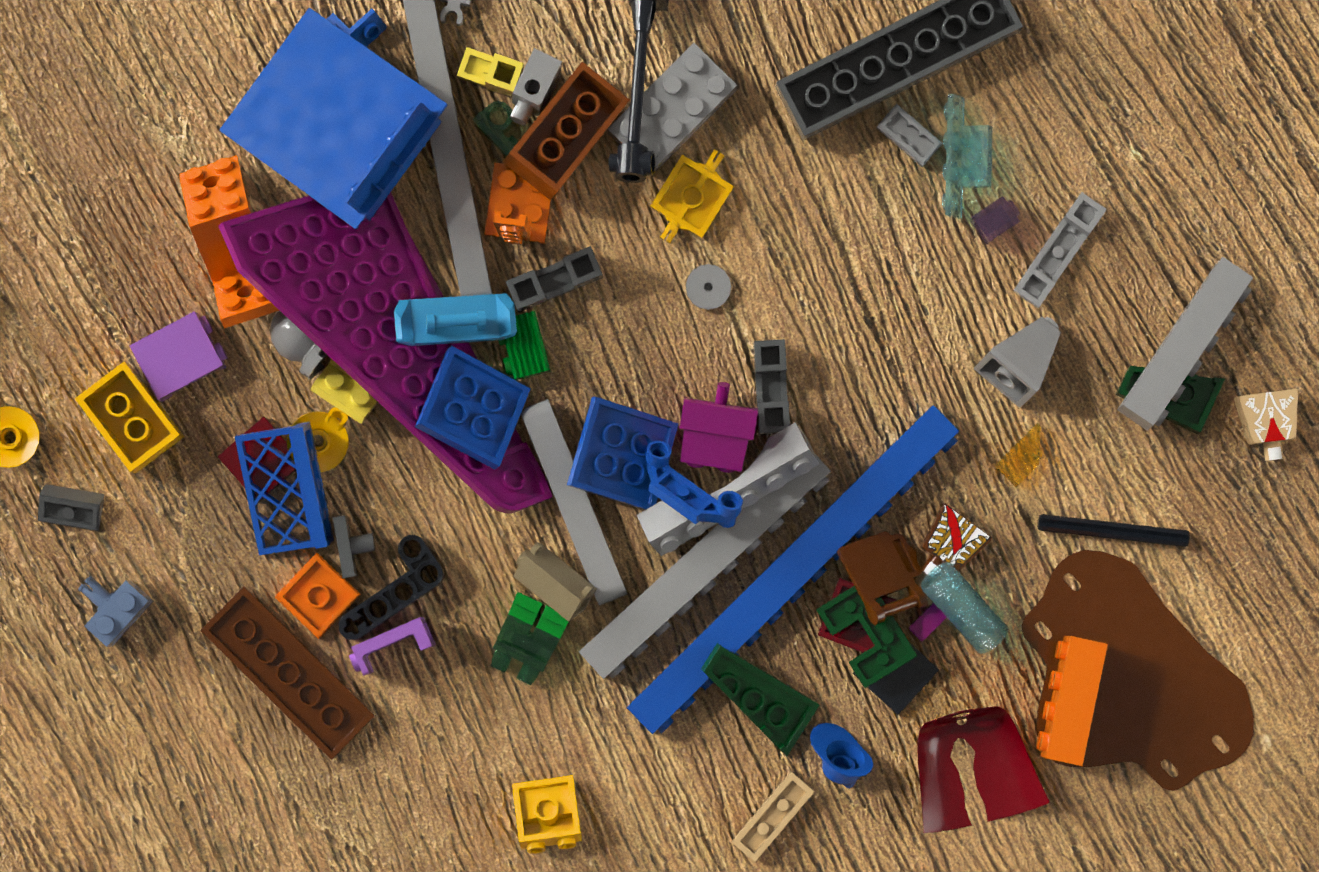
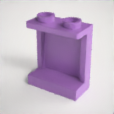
(179, 355)
(416, 627)

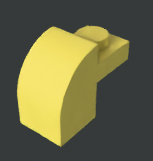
(493, 72)

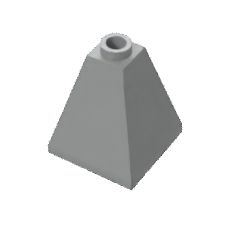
(1021, 360)

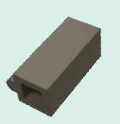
(554, 581)

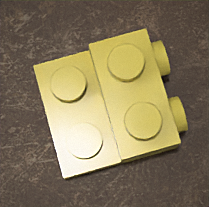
(343, 392)

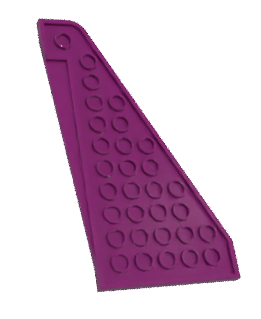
(343, 296)

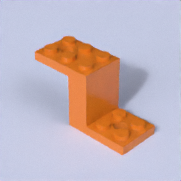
(205, 211)

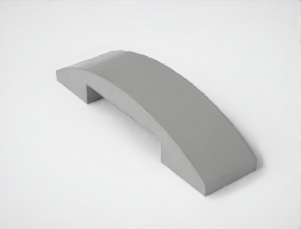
(1059, 250)

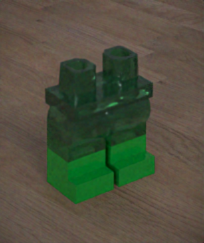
(522, 644)

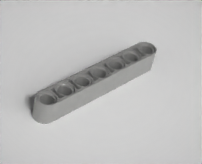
(573, 503)

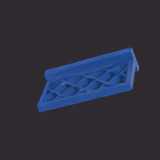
(310, 490)

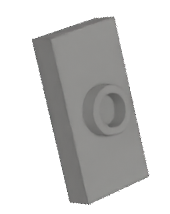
(909, 135)

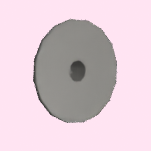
(708, 286)

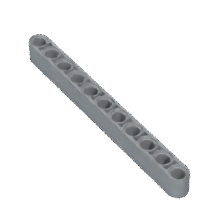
(448, 150)

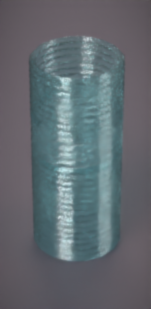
(964, 610)

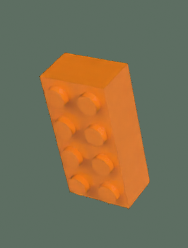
(1072, 700)

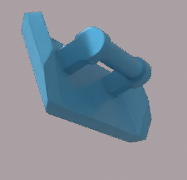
(455, 319)

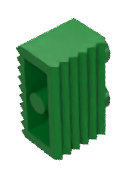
(525, 349)

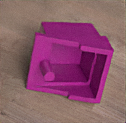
(716, 432)

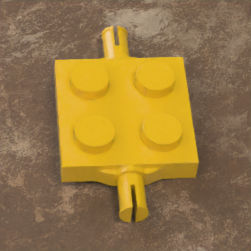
(692, 196)

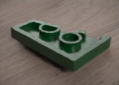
(1192, 406)

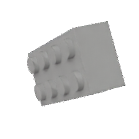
(678, 104)

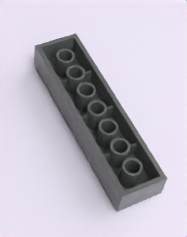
(893, 60)

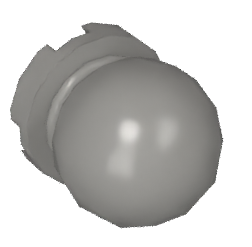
(296, 346)

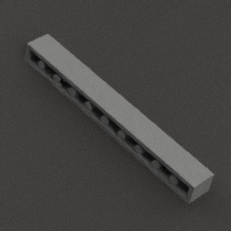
(695, 574)

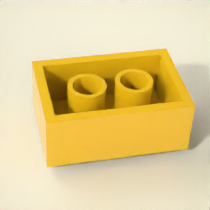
(129, 417)

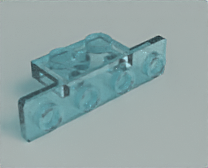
(967, 156)

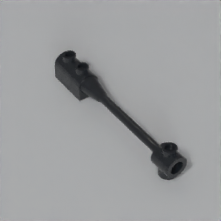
(633, 159)

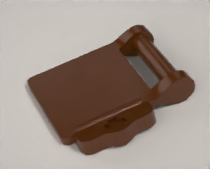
(882, 567)

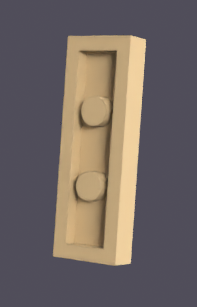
(772, 816)

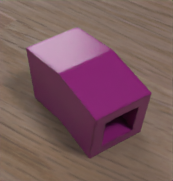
(927, 622)

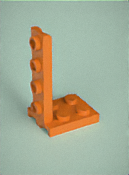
(516, 208)

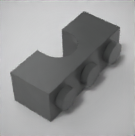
(555, 280)
(771, 386)

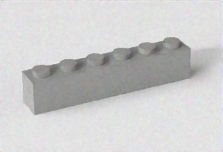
(1185, 343)

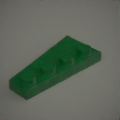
(764, 699)

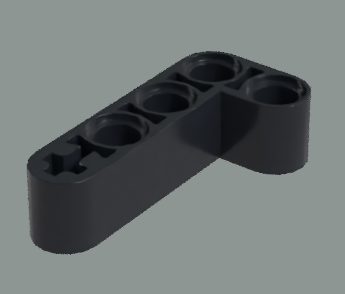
(389, 593)

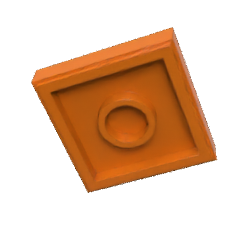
(318, 595)

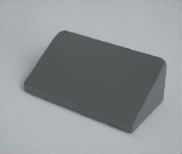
(70, 507)

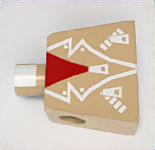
(1269, 419)

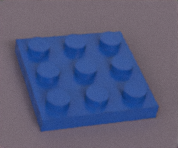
(473, 407)
(613, 452)

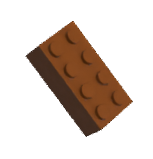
(566, 130)

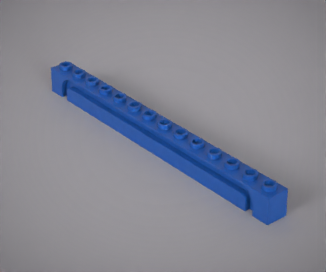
(795, 566)

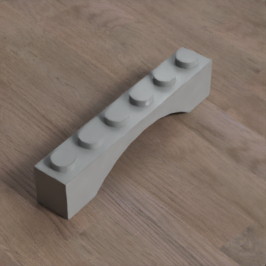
(780, 461)

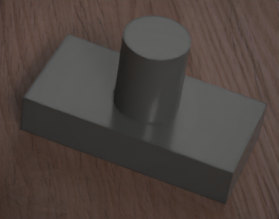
(350, 546)

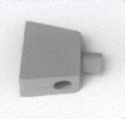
(539, 77)

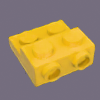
(547, 814)

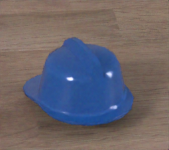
(841, 754)

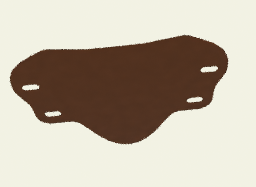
(1157, 683)

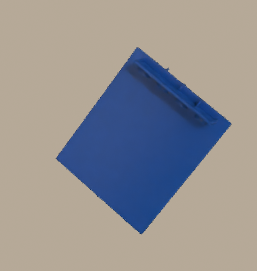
(335, 119)

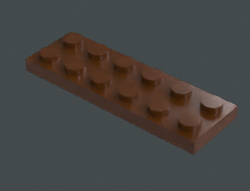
(288, 673)

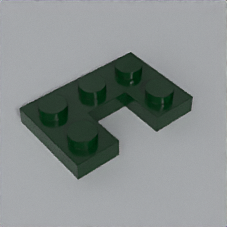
(890, 646)

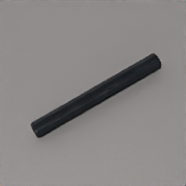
(1113, 530)

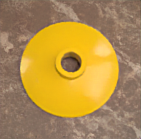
(27, 436)
(334, 443)

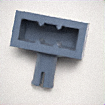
(115, 611)

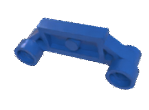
(686, 496)

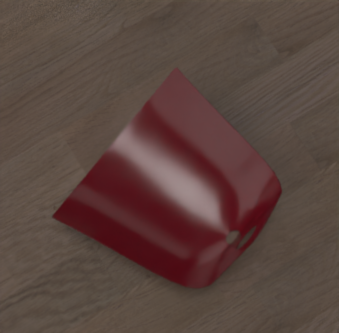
(1000, 769)

